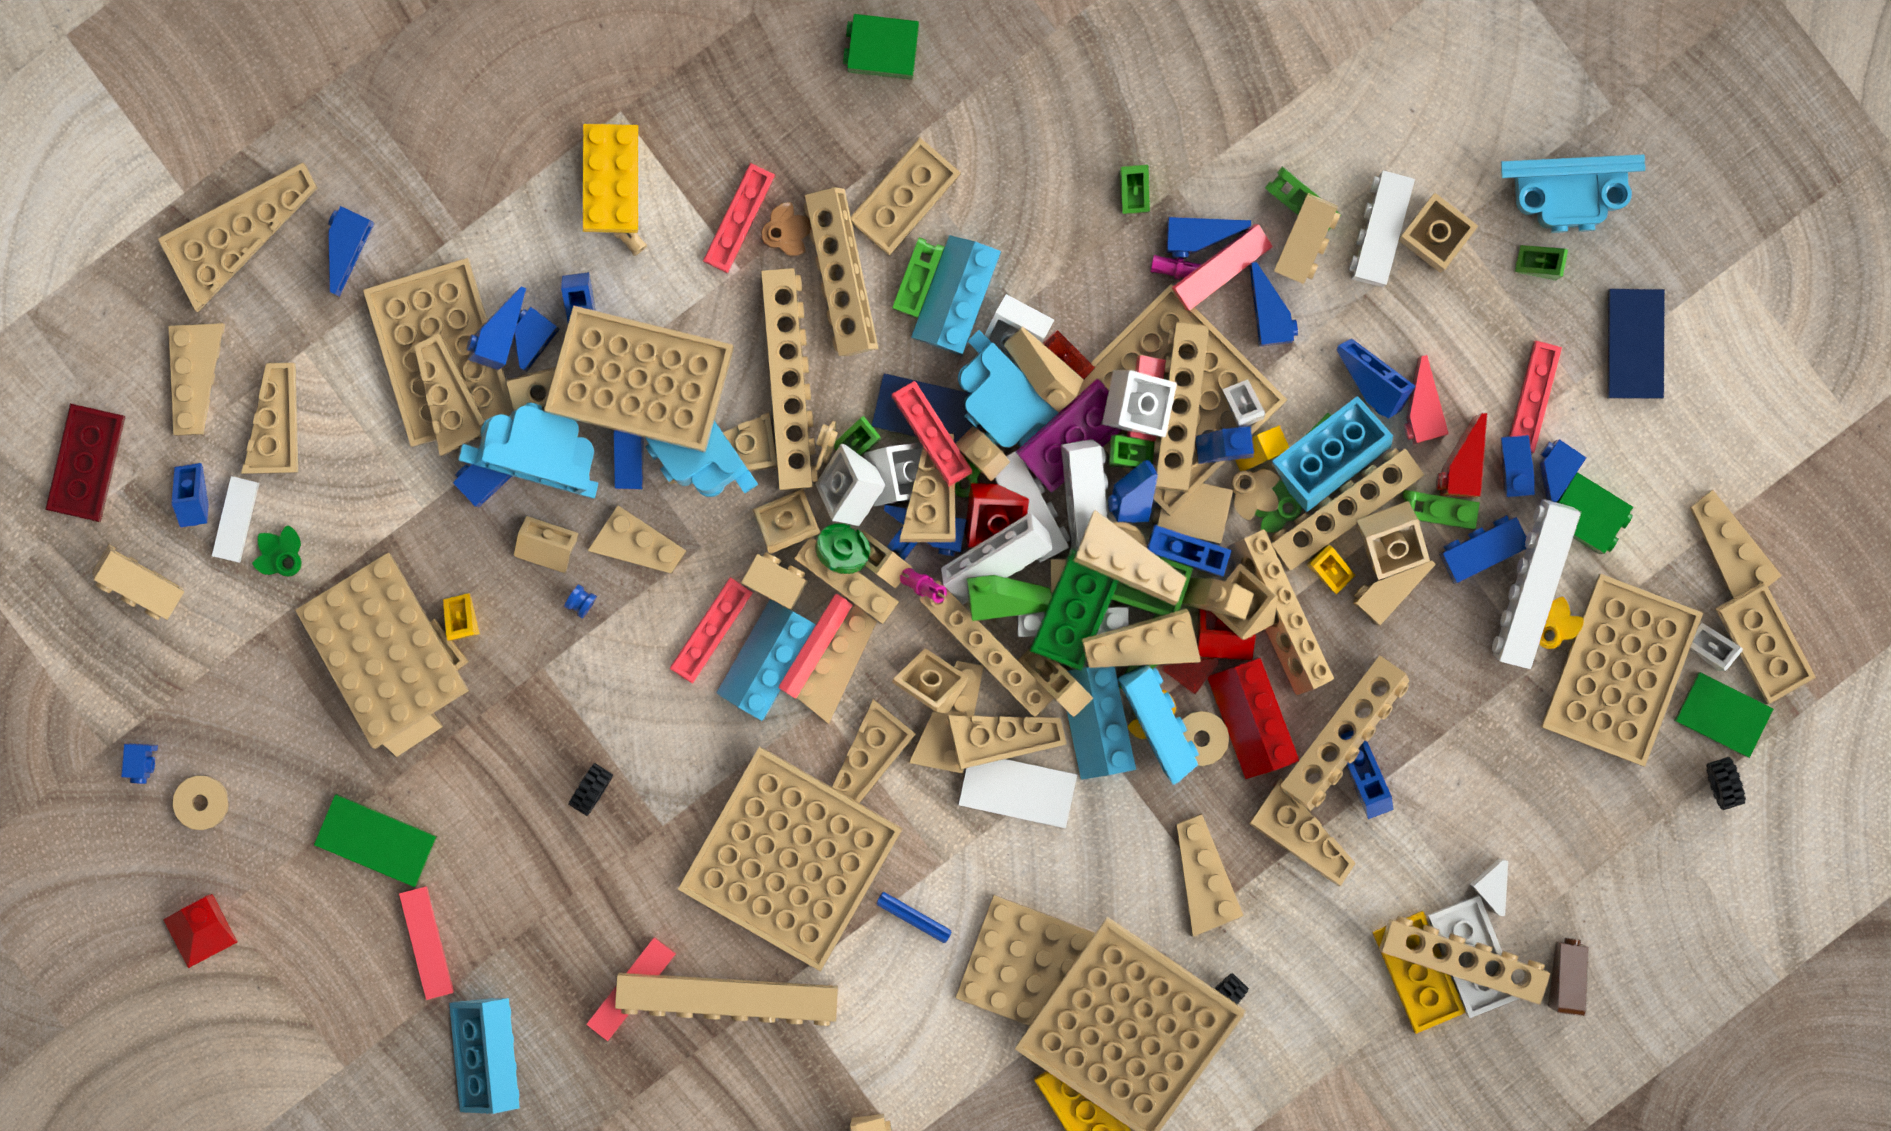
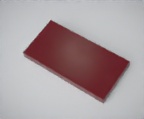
(85, 462)

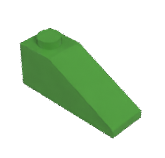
(1004, 597)

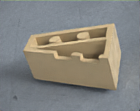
(136, 584)

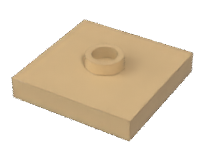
(786, 521)

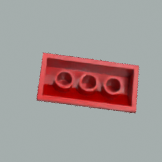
(1253, 718)

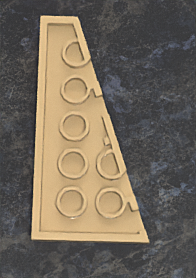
(221, 241)

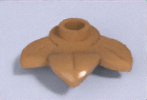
(790, 227)

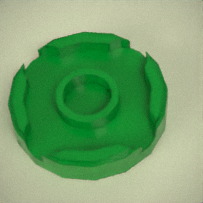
(842, 548)

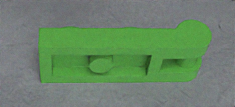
(1297, 195)
(917, 278)
(1444, 509)

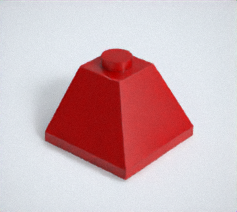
(200, 930)

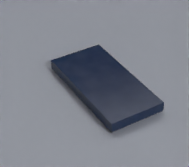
(1636, 343)
(945, 402)

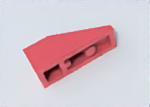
(1424, 411)

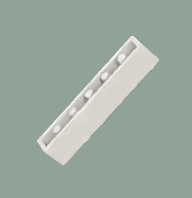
(1535, 584)

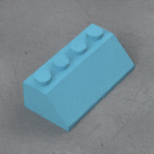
(956, 294)
(1332, 453)
(765, 659)
(1159, 723)
(1101, 727)
(484, 1055)

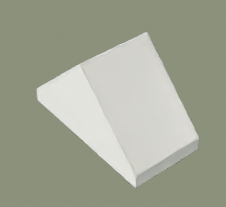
(1244, 404)
(1714, 648)
(1493, 886)

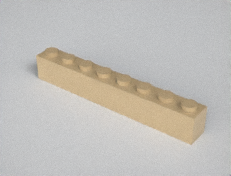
(726, 997)

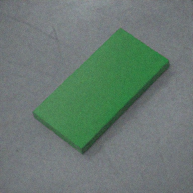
(1073, 613)
(375, 840)

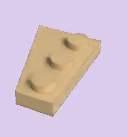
(636, 542)

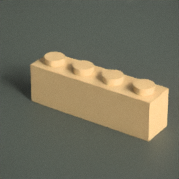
(853, 586)

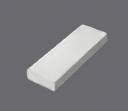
(235, 519)

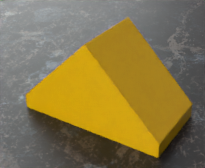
(1265, 447)
(1331, 569)
(460, 617)

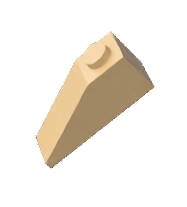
(1044, 370)
(1385, 595)
(1218, 597)
(1056, 681)

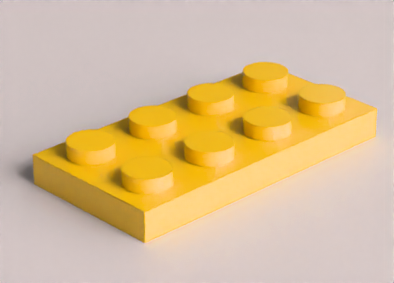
(610, 178)

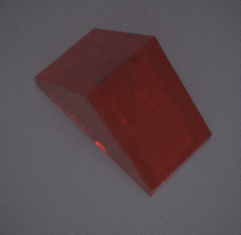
(1069, 354)
(1191, 674)

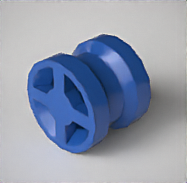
(902, 548)
(580, 601)

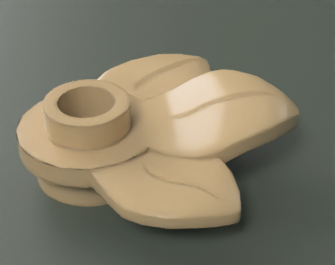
(826, 440)
(1257, 495)

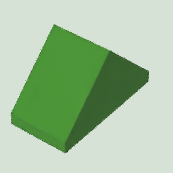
(1134, 189)
(1541, 261)
(859, 437)
(1130, 452)

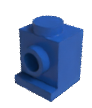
(138, 762)

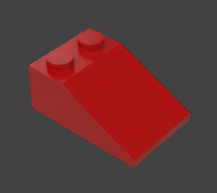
(1464, 467)

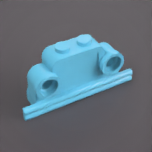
(1572, 189)
(1001, 396)
(535, 449)
(706, 470)

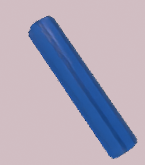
(913, 917)

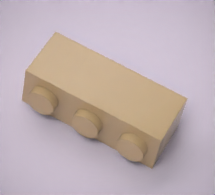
(1307, 239)

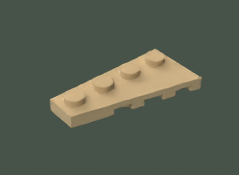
(192, 369)
(753, 443)
(1731, 546)
(1126, 560)
(1149, 642)
(936, 743)
(872, 752)
(1206, 883)

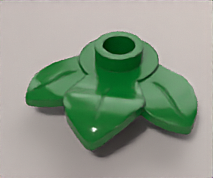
(276, 550)

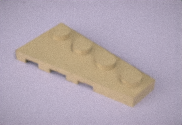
(451, 405)
(274, 431)
(931, 506)
(833, 671)
(992, 739)
(1302, 835)

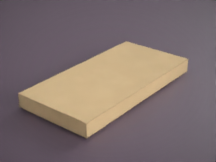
(904, 196)
(1766, 641)

